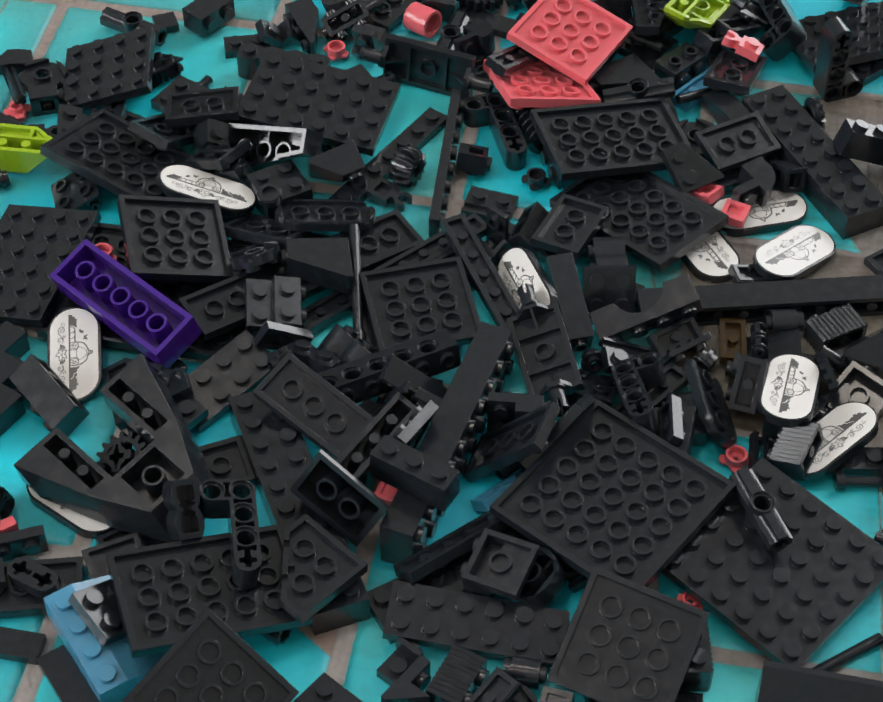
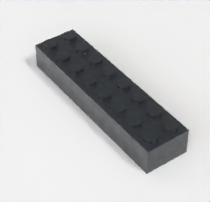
(832, 181)

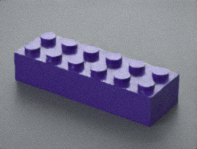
(126, 304)

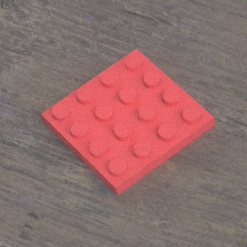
(570, 36)
(541, 87)

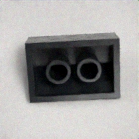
(339, 498)

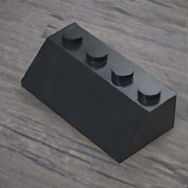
(801, 684)

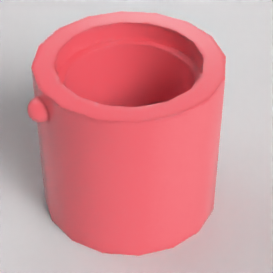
(422, 20)

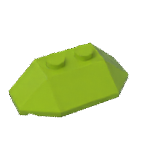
(695, 13)
(21, 147)

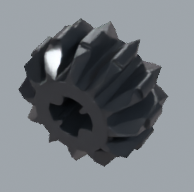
(407, 166)

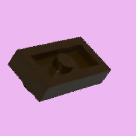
(731, 338)

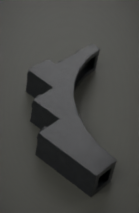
(12, 347)

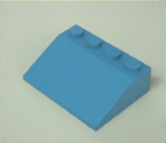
(106, 668)

